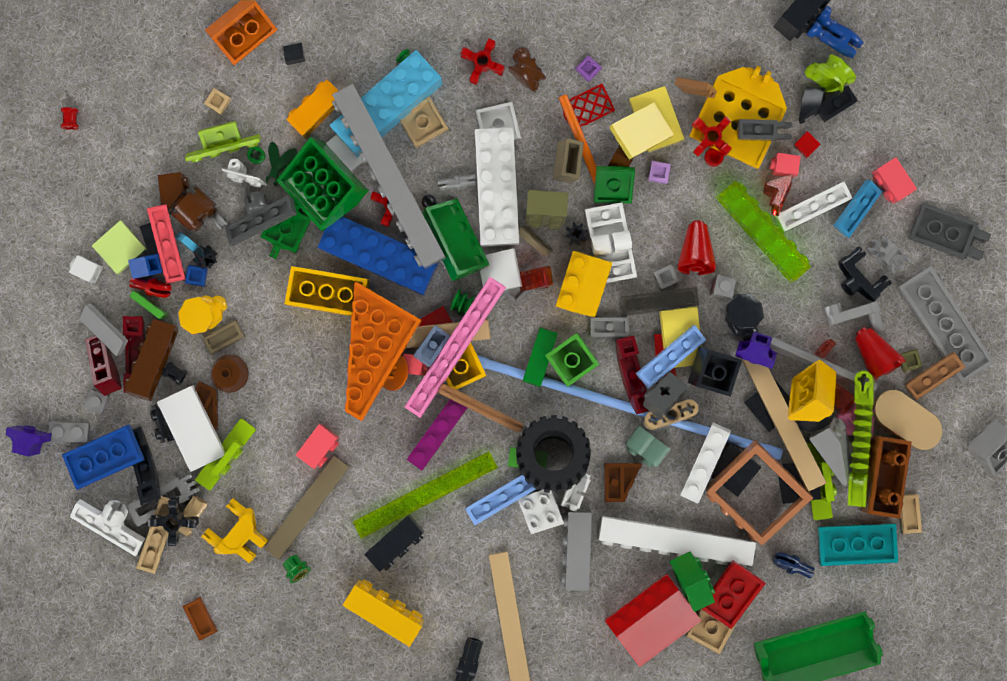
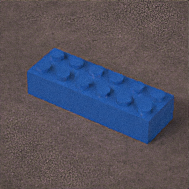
(376, 254)

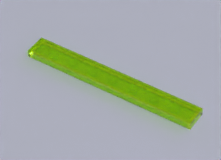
(425, 494)

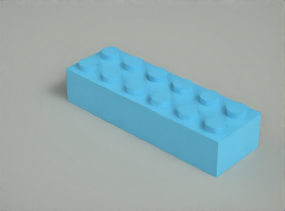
(394, 97)

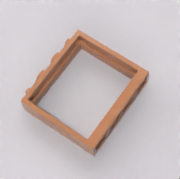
(727, 509)

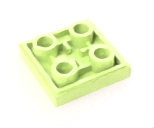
(118, 247)

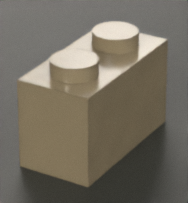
(568, 160)

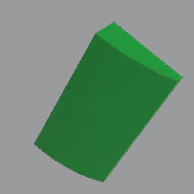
(455, 239)

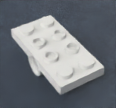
(611, 240)

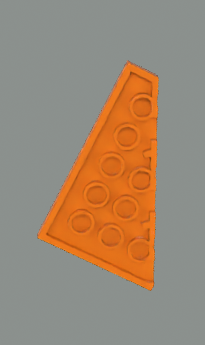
(377, 342)

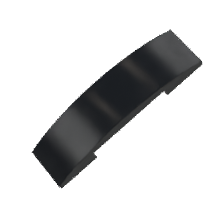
(145, 471)

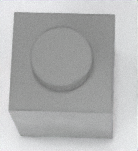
(723, 287)

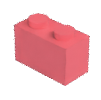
(893, 181)
(318, 446)

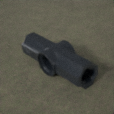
(469, 661)

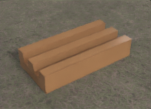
(695, 87)

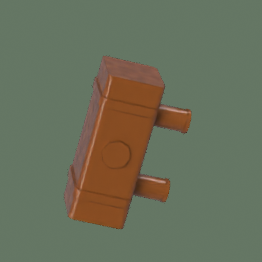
(887, 476)

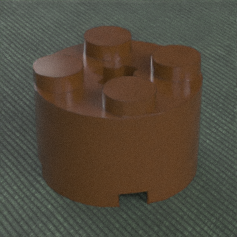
(194, 209)

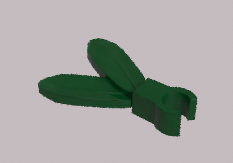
(277, 162)

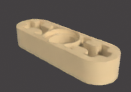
(685, 415)

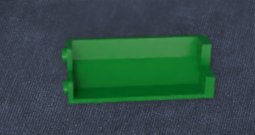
(820, 650)

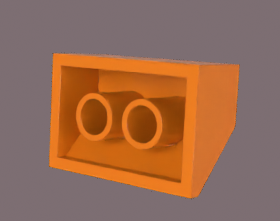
(241, 30)

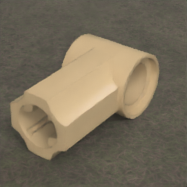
(194, 508)

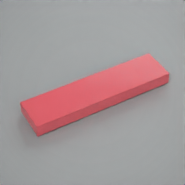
(166, 243)

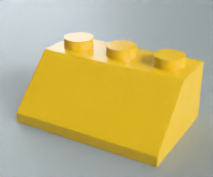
(584, 284)
(812, 393)

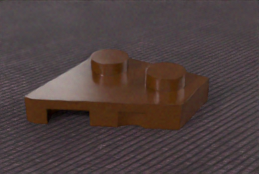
(619, 480)

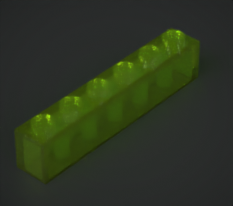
(763, 231)

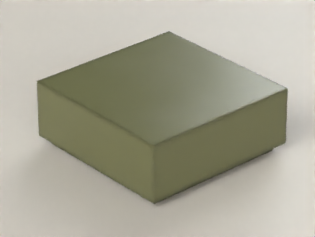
(912, 360)

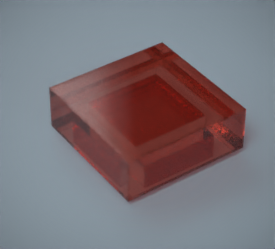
(825, 348)

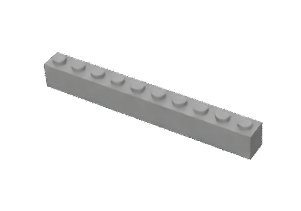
(389, 177)

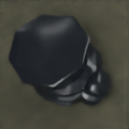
(744, 315)

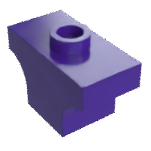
(757, 350)
(27, 439)

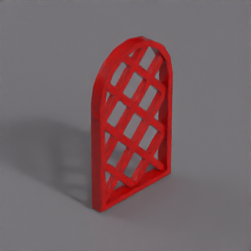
(594, 104)

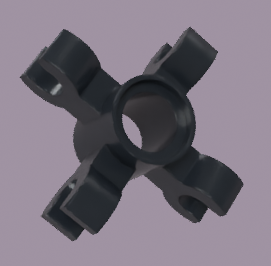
(173, 506)

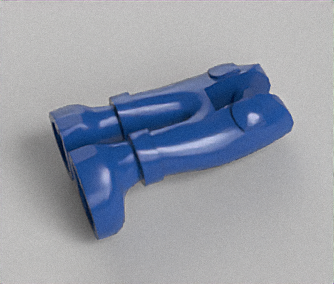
(845, 34)

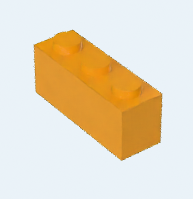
(313, 110)

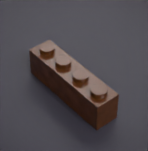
(151, 360)

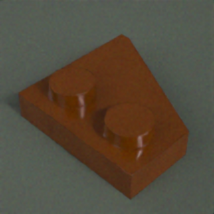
(209, 399)

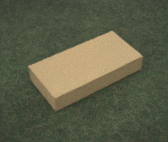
(910, 515)

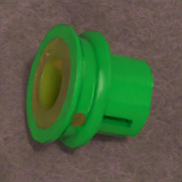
(296, 568)

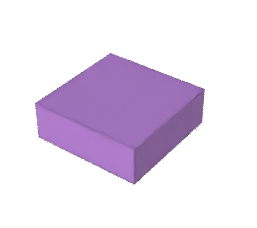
(588, 68)

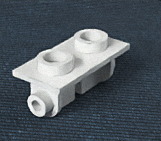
(572, 497)

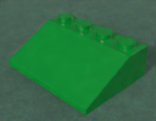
(321, 184)

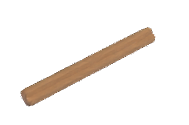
(480, 407)

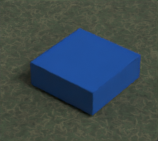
(196, 276)

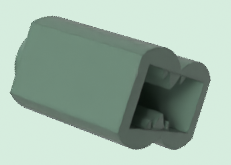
(646, 446)

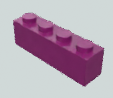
(436, 434)

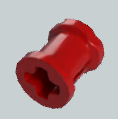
(69, 118)

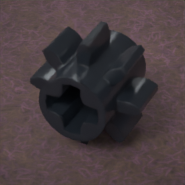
(573, 238)
(205, 256)

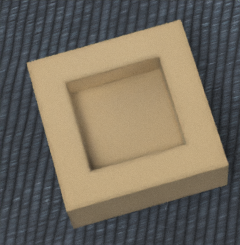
(217, 101)

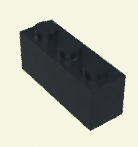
(395, 543)

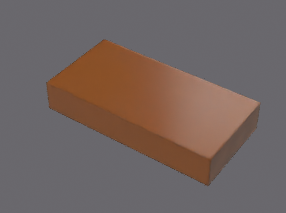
(200, 618)

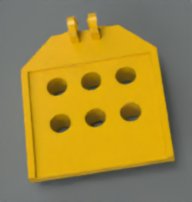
(751, 88)

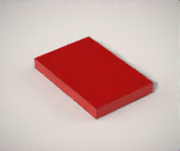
(734, 594)

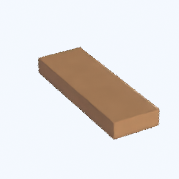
(935, 375)

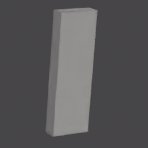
(103, 329)

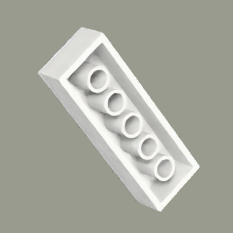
(497, 187)

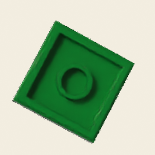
(614, 184)

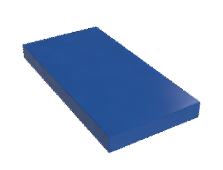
(103, 457)

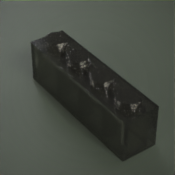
(658, 301)

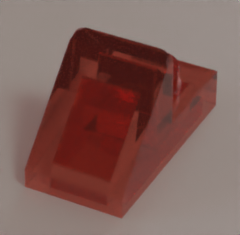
(778, 191)
(536, 278)

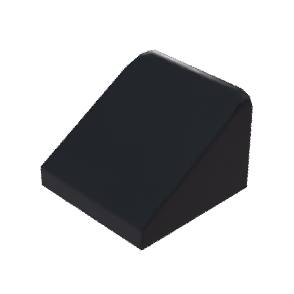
(294, 54)

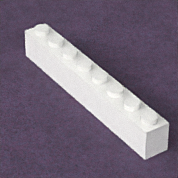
(675, 540)

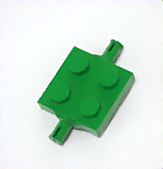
(287, 234)

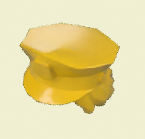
(201, 313)

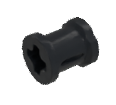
(174, 373)

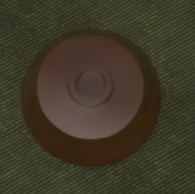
(229, 373)

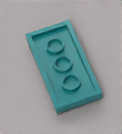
(857, 544)

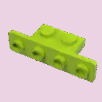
(221, 139)
(233, 447)
(822, 508)

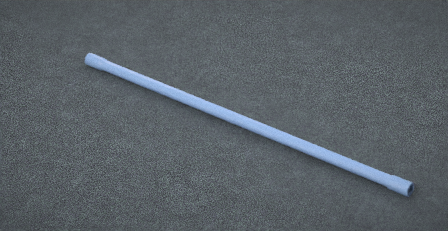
(618, 404)

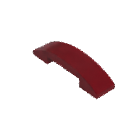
(135, 333)
(628, 365)

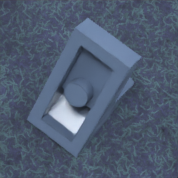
(431, 346)

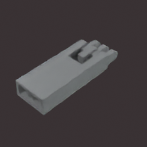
(184, 489)

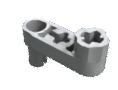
(872, 309)

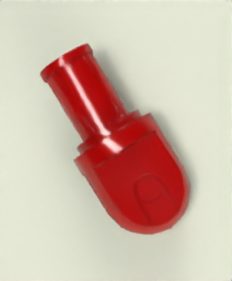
(151, 287)

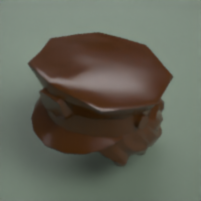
(526, 69)

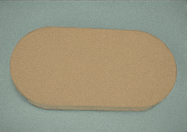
(907, 419)

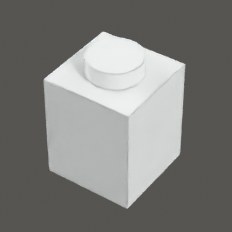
(85, 269)

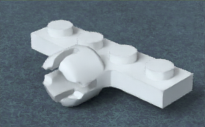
(109, 524)

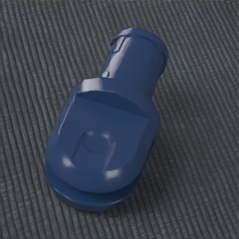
(793, 565)

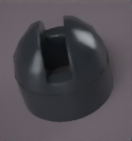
(431, 198)

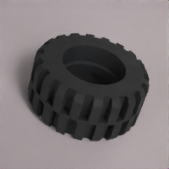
(559, 429)

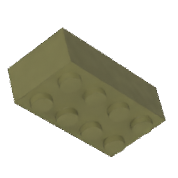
(546, 209)

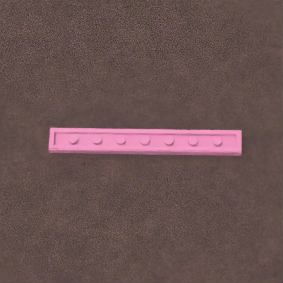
(455, 347)

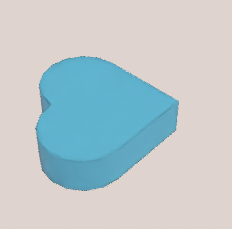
(186, 241)

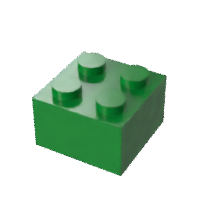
(693, 581)

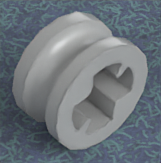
(218, 220)

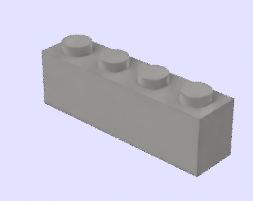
(577, 550)

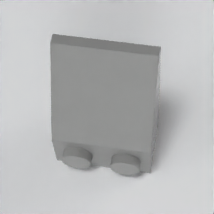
(834, 448)

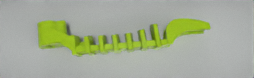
(862, 437)

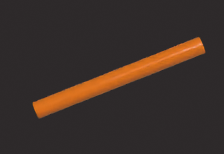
(578, 134)

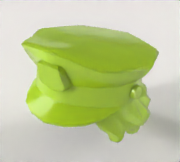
(832, 74)

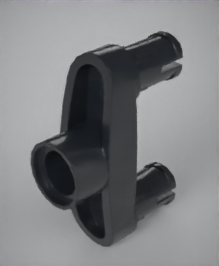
(856, 281)

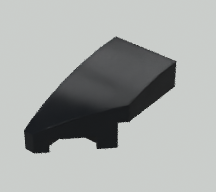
(811, 102)

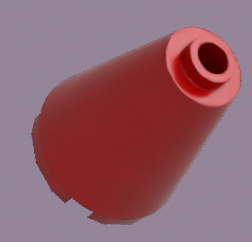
(697, 250)
(877, 354)

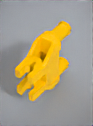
(239, 535)

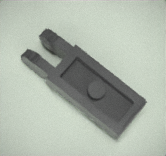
(762, 130)

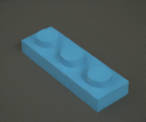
(857, 208)

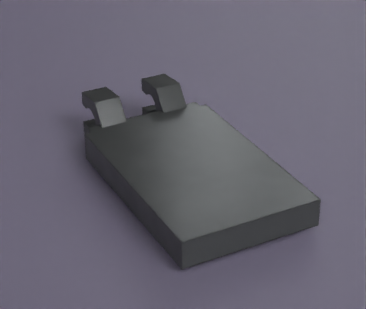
(947, 233)

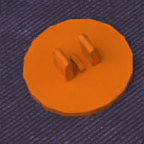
(398, 375)

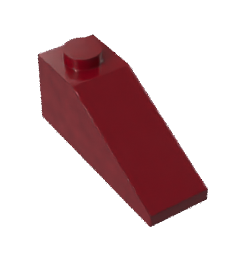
(102, 366)

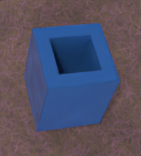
(145, 266)

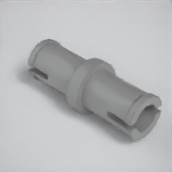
(457, 182)

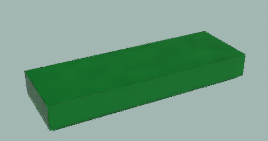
(538, 362)

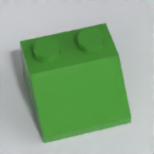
(572, 359)

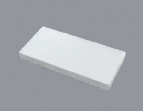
(191, 428)

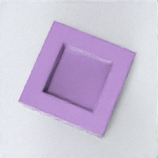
(659, 172)

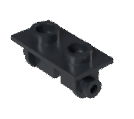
(162, 428)

